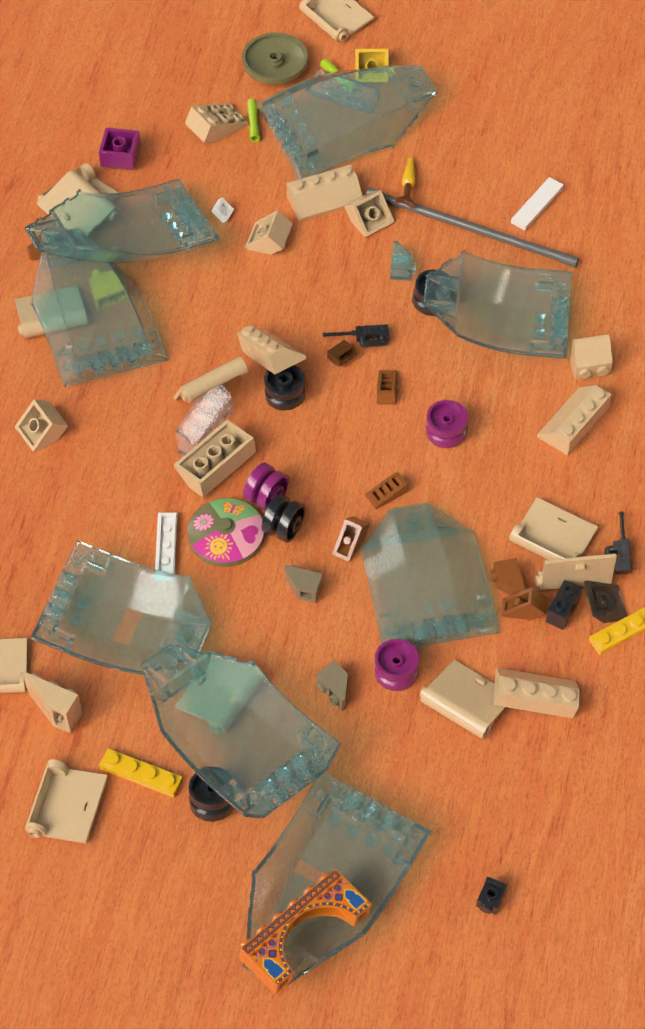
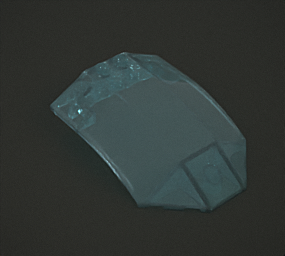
(502, 305)
(427, 578)
(119, 611)

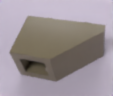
(303, 582)
(334, 682)

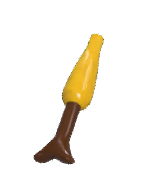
(408, 182)

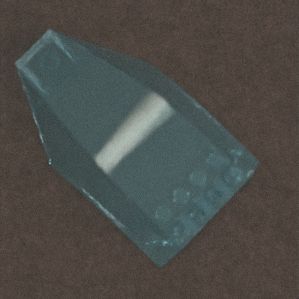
(345, 114)
(124, 225)
(94, 319)
(235, 728)
(329, 832)

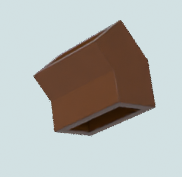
(341, 353)

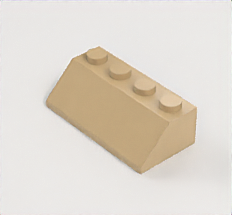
(323, 192)
(268, 349)
(575, 418)
(215, 458)
(536, 693)

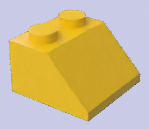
(371, 58)

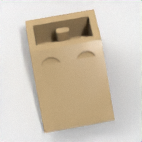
(214, 121)
(58, 704)

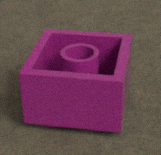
(119, 148)

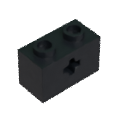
(563, 605)

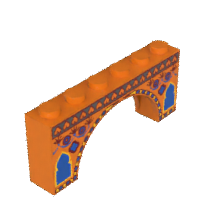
(329, 897)

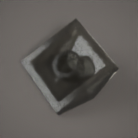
(605, 601)

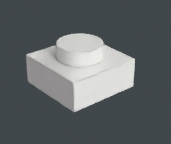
(222, 210)

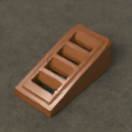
(386, 387)
(392, 481)

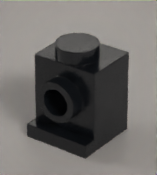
(493, 888)

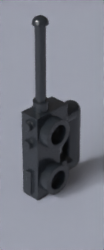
(366, 332)
(623, 549)

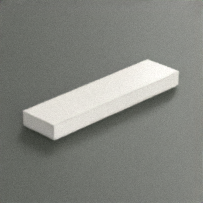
(537, 203)
(166, 542)

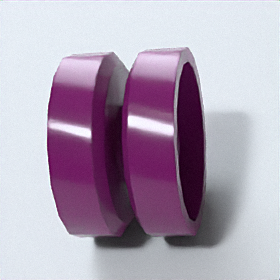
(446, 423)
(265, 484)
(396, 664)

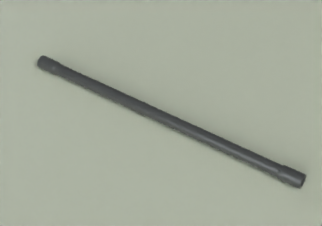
(538, 249)

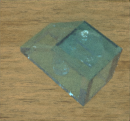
(401, 263)

